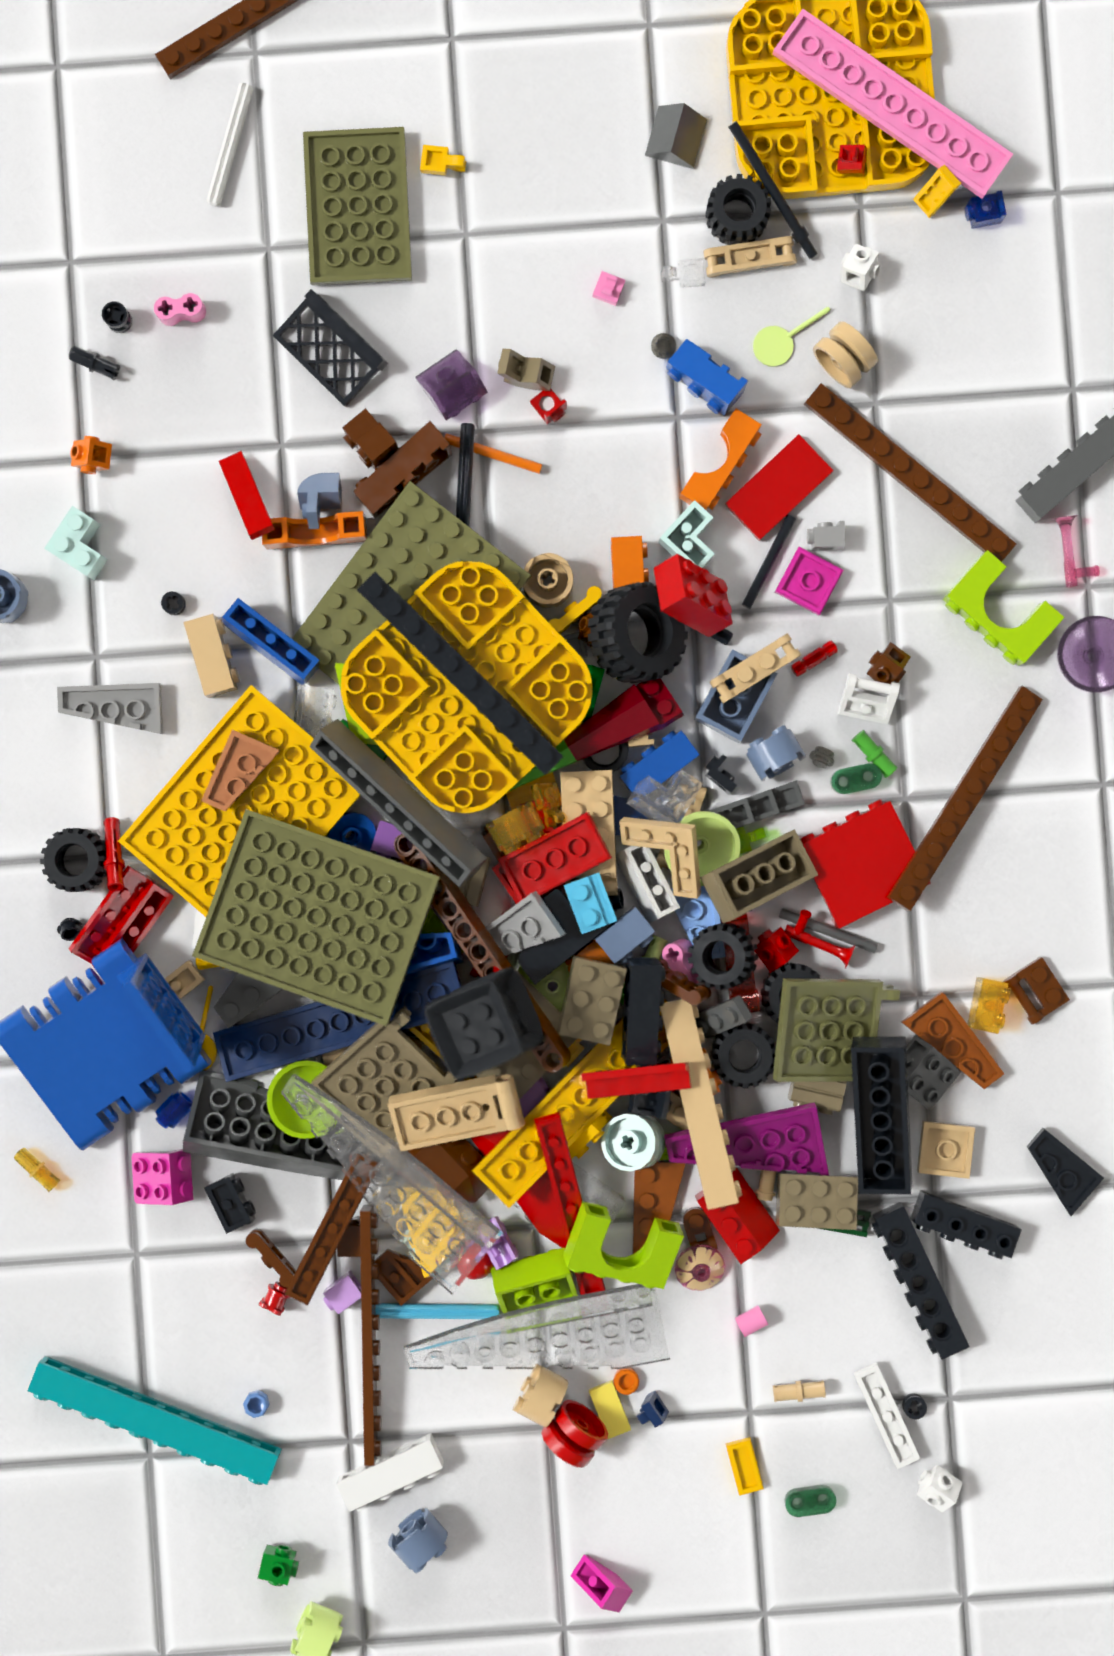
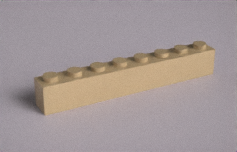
(699, 1105)

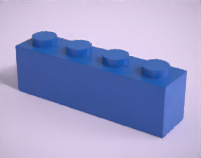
(270, 641)

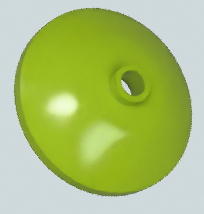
(278, 1107)

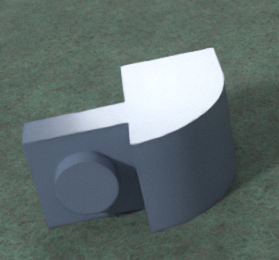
(319, 493)

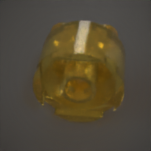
(515, 827)

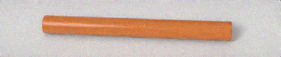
(498, 455)

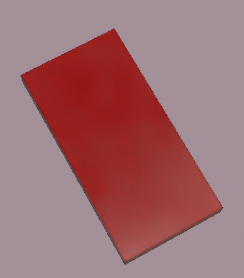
(779, 487)
(555, 857)

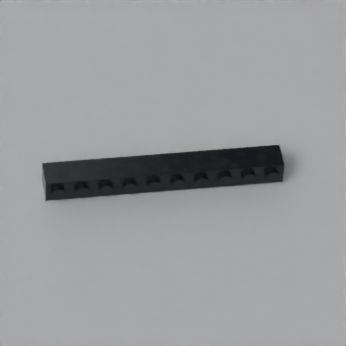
(460, 673)

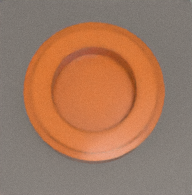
(626, 1381)

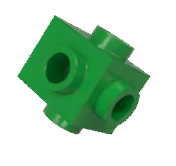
(278, 1565)

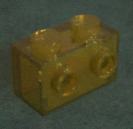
(988, 1005)

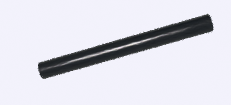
(769, 561)

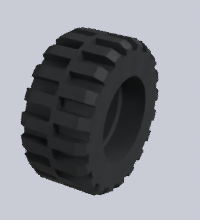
(611, 637)

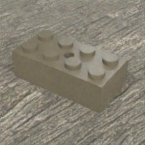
(758, 876)

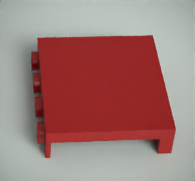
(859, 861)

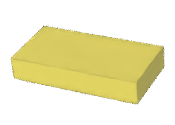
(610, 1409)

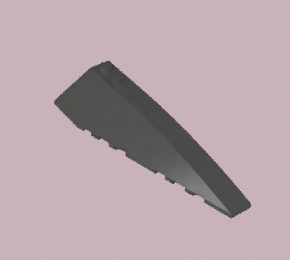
(235, 1125)

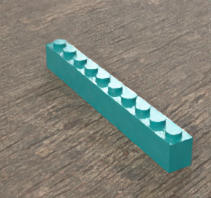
(154, 1420)

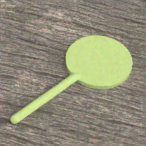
(775, 345)

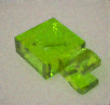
(747, 838)

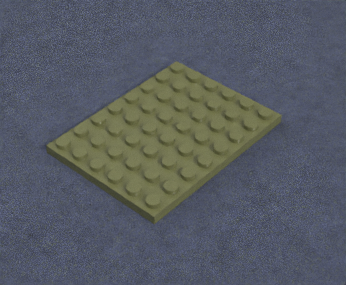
(405, 550)
(316, 917)

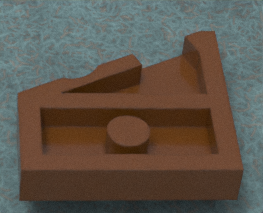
(400, 1275)

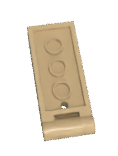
(593, 794)
(455, 1111)

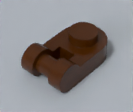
(697, 1222)

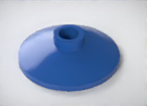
(362, 831)

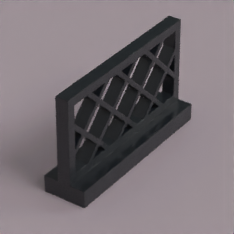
(344, 332)

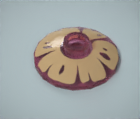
(699, 1259)

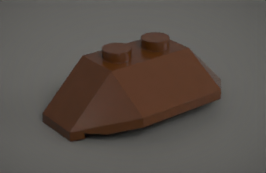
(454, 1165)

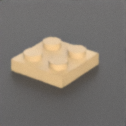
(945, 1149)

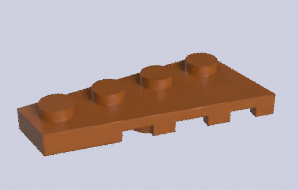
(948, 1033)
(654, 1197)

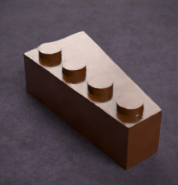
(409, 463)

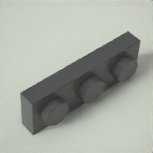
(723, 1016)

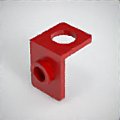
(556, 412)

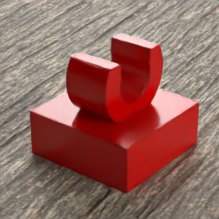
(852, 159)

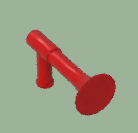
(800, 935)

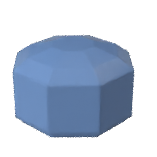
(256, 1404)

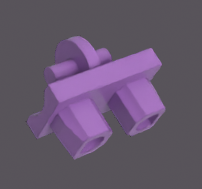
(503, 1250)

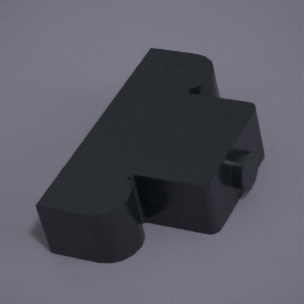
(548, 956)

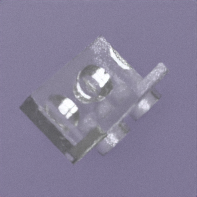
(314, 708)

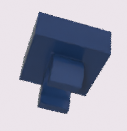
(652, 1410)

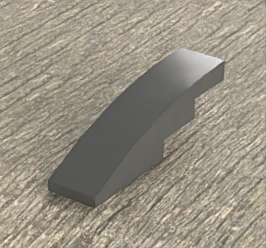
(762, 805)

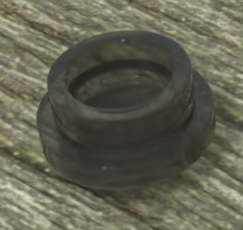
(663, 345)
(822, 757)

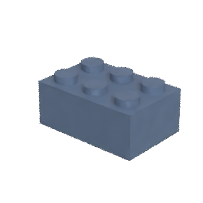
(736, 714)

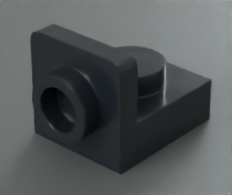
(721, 779)

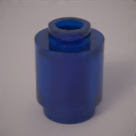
(173, 1110)

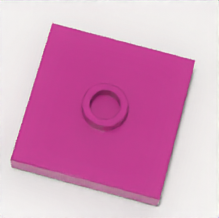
(808, 581)

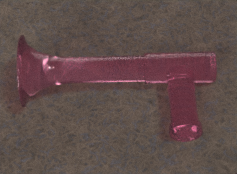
(1070, 569)

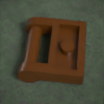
(1044, 987)

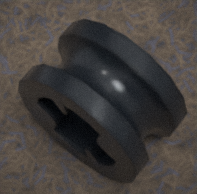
(181, 602)
(907, 1403)

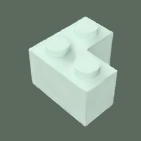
(684, 533)
(71, 543)

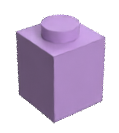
(342, 1292)

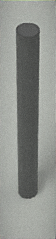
(830, 931)

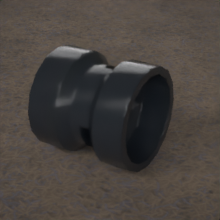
(112, 317)

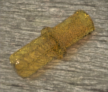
(36, 1169)

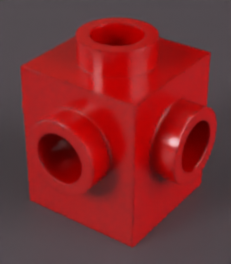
(775, 948)

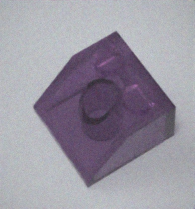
(451, 384)

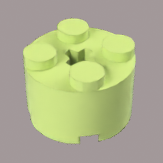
(317, 1631)

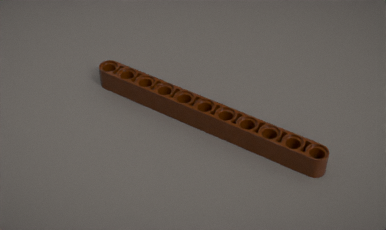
(470, 944)

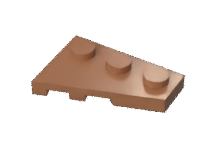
(237, 768)

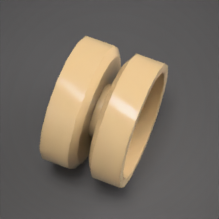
(845, 354)

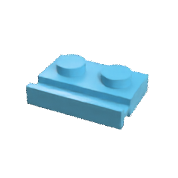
(590, 903)

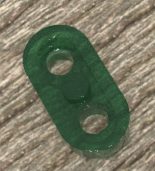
(855, 778)
(809, 1501)

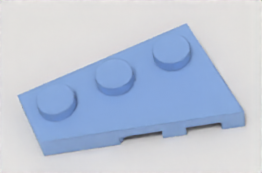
(698, 915)

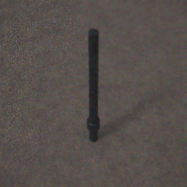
(799, 233)

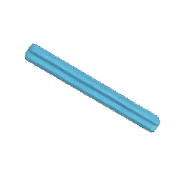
(436, 1311)

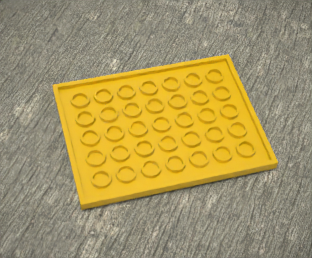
(191, 840)

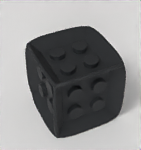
(484, 1023)

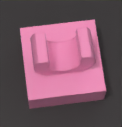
(608, 288)

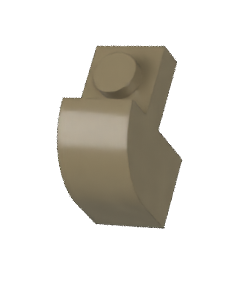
(525, 371)

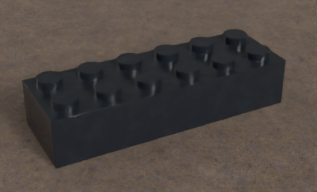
(881, 1115)

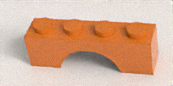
(737, 434)
(335, 529)

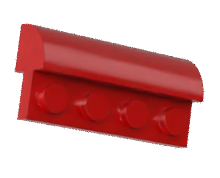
(123, 915)

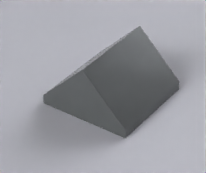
(676, 135)

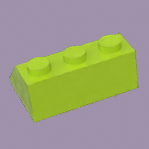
(533, 1281)

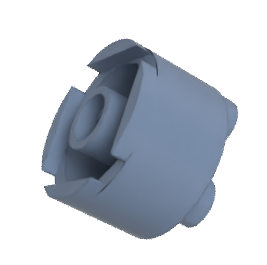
(13, 598)
(774, 754)
(419, 1539)

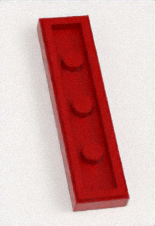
(246, 495)

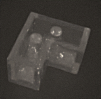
(665, 802)

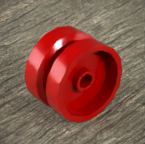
(575, 1433)

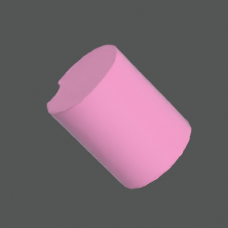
(751, 1321)

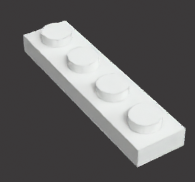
(886, 1416)

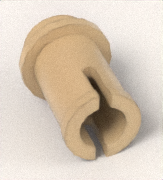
(766, 1185)

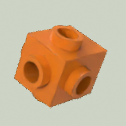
(91, 455)

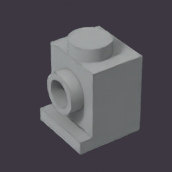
(827, 537)

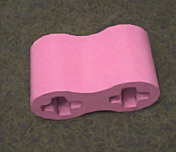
(180, 309)
(679, 961)

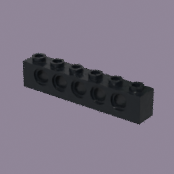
(952, 1338)

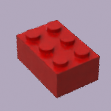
(693, 595)

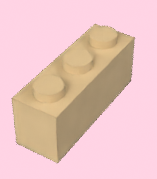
(211, 655)

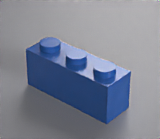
(660, 762)

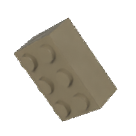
(591, 1000)
(816, 1201)

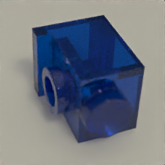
(980, 217)

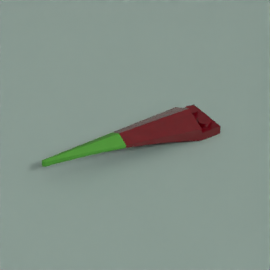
(627, 717)

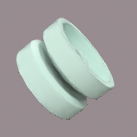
(629, 1155)

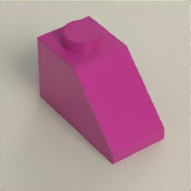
(601, 1584)

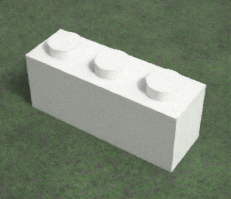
(647, 882)

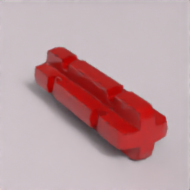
(814, 658)

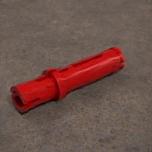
(114, 863)

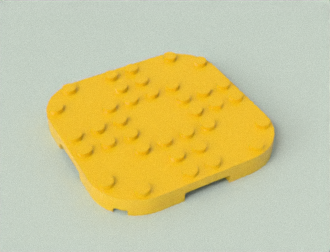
(798, 123)
(429, 723)

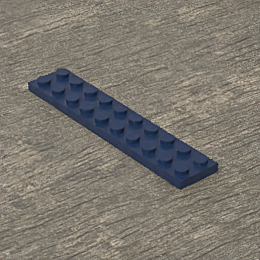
(320, 1027)

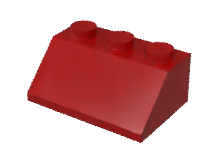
(742, 1225)

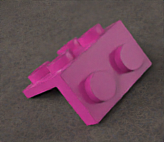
(162, 1177)

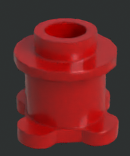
(274, 1299)

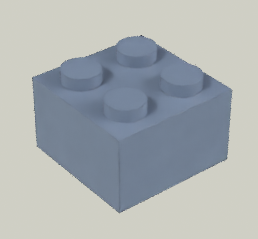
(625, 935)

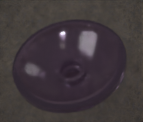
(1085, 636)

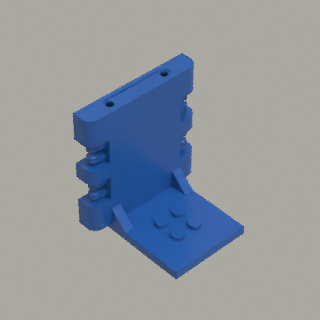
(104, 1043)

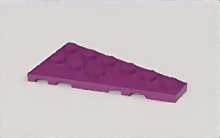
(766, 1141)

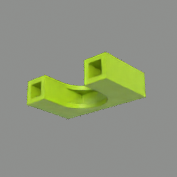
(968, 601)
(646, 1267)

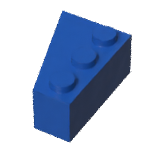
(705, 377)

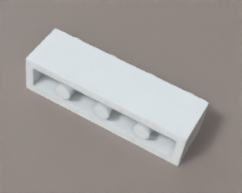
(390, 1473)

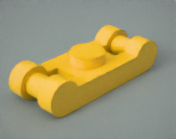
(576, 610)

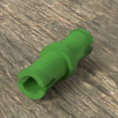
(874, 753)

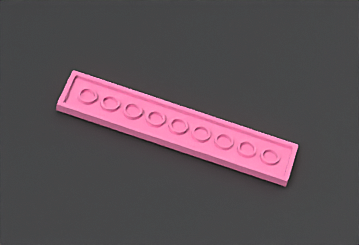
(892, 103)

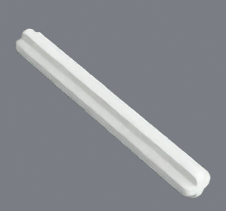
(230, 144)

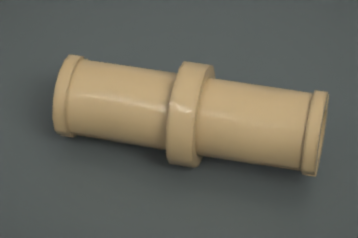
(799, 1391)

